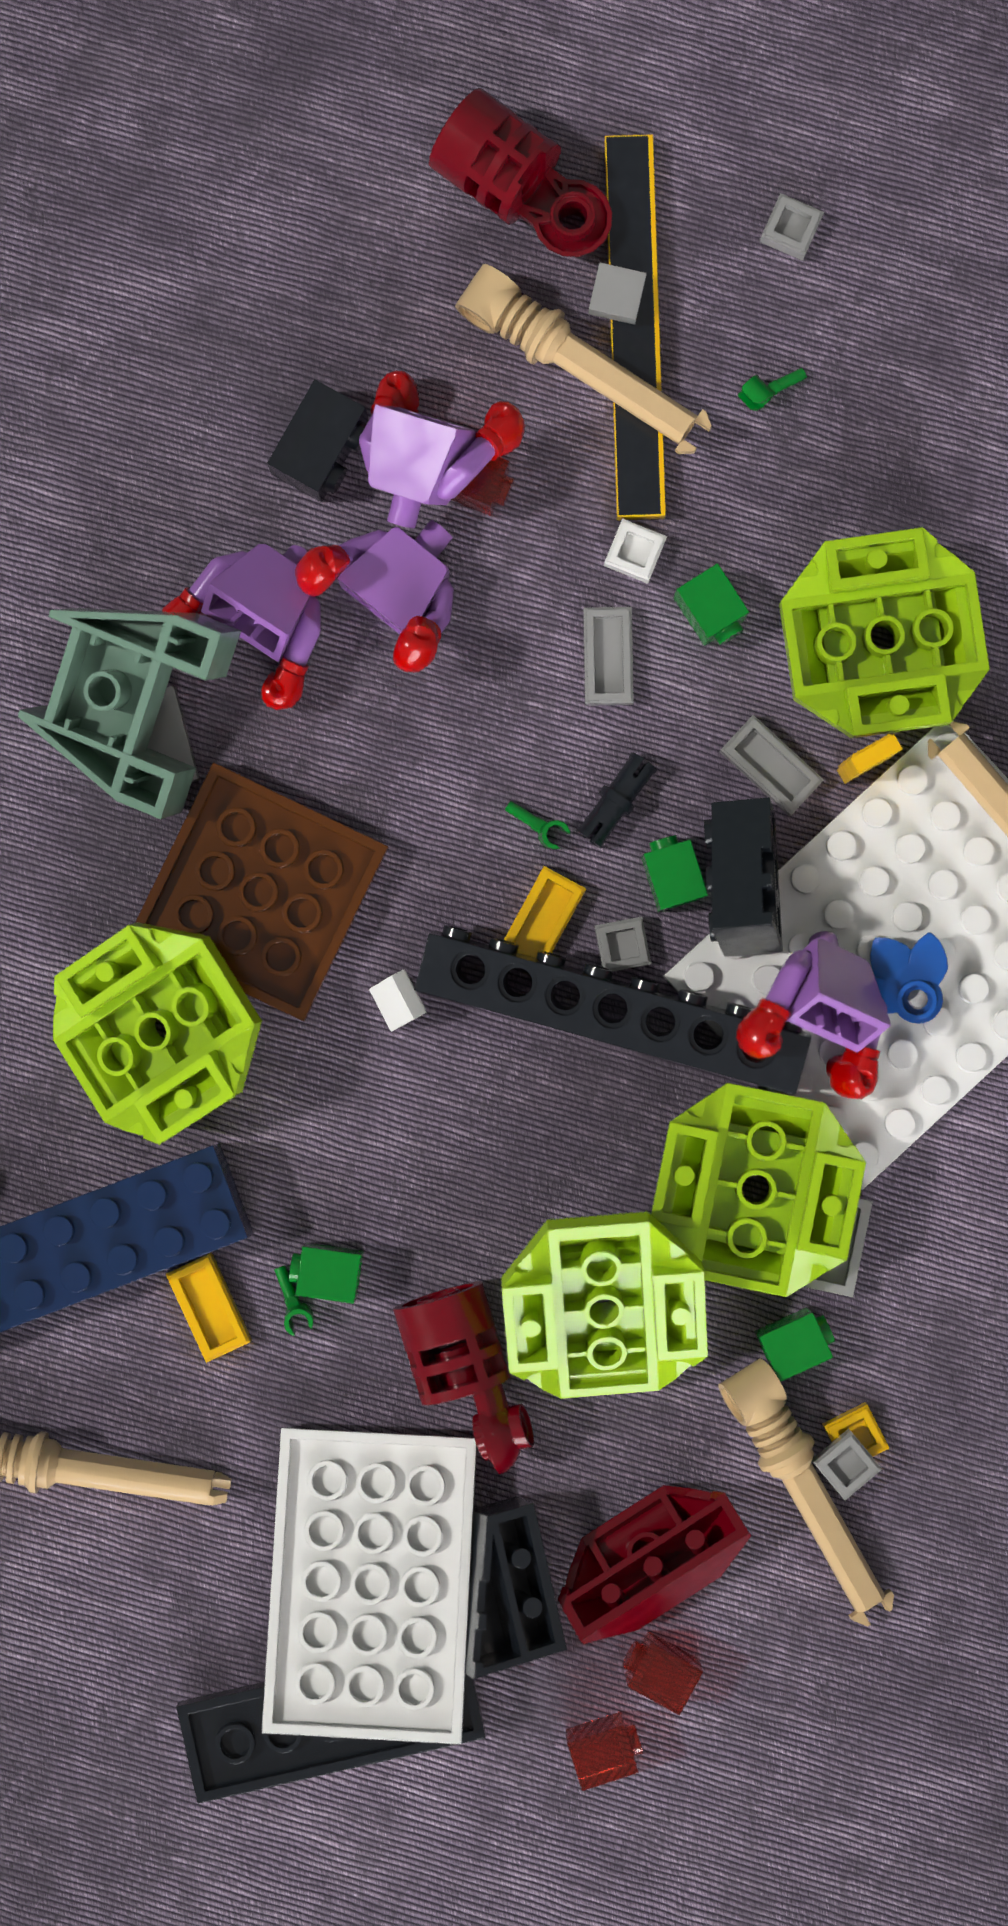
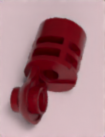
(512, 173)
(466, 1367)

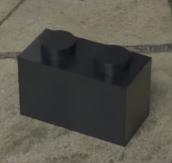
(319, 442)

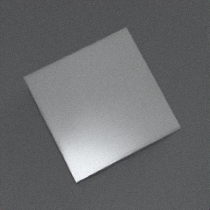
(791, 227)
(617, 293)
(623, 944)
(846, 1464)

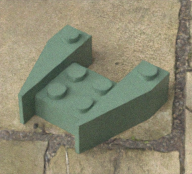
(113, 693)

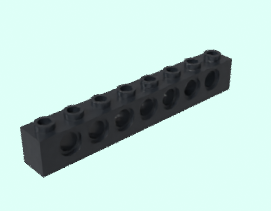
(442, 977)

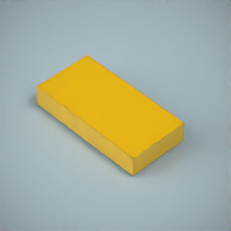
(869, 758)
(545, 913)
(208, 1307)

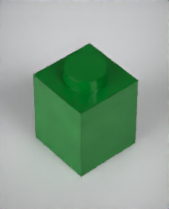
(712, 606)
(673, 873)
(326, 1272)
(796, 1343)

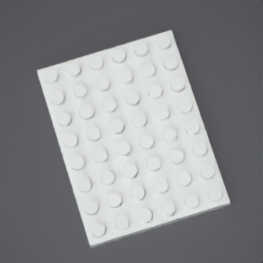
(893, 866)

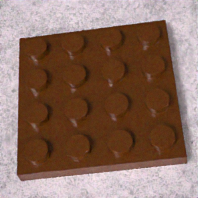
(266, 887)

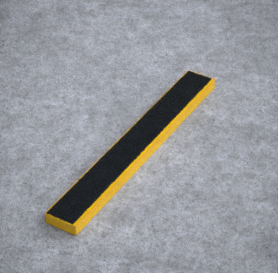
(637, 346)

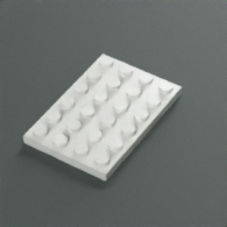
(370, 1586)

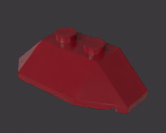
(650, 1560)

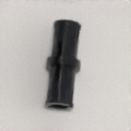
(616, 800)

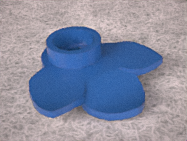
(903, 969)

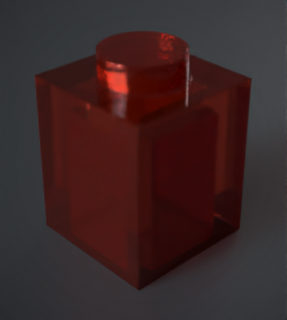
(488, 488)
(662, 1672)
(604, 1750)

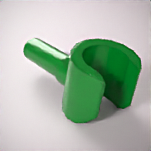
(757, 394)
(536, 823)
(292, 1302)

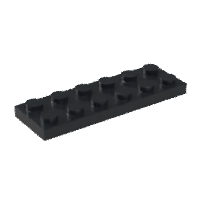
(234, 1757)

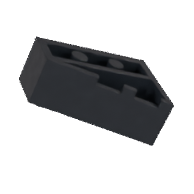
(744, 877)
(510, 1591)

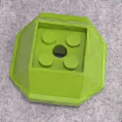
(916, 594)
(111, 1040)
(811, 1196)
(613, 1347)

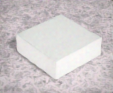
(635, 551)
(397, 1000)

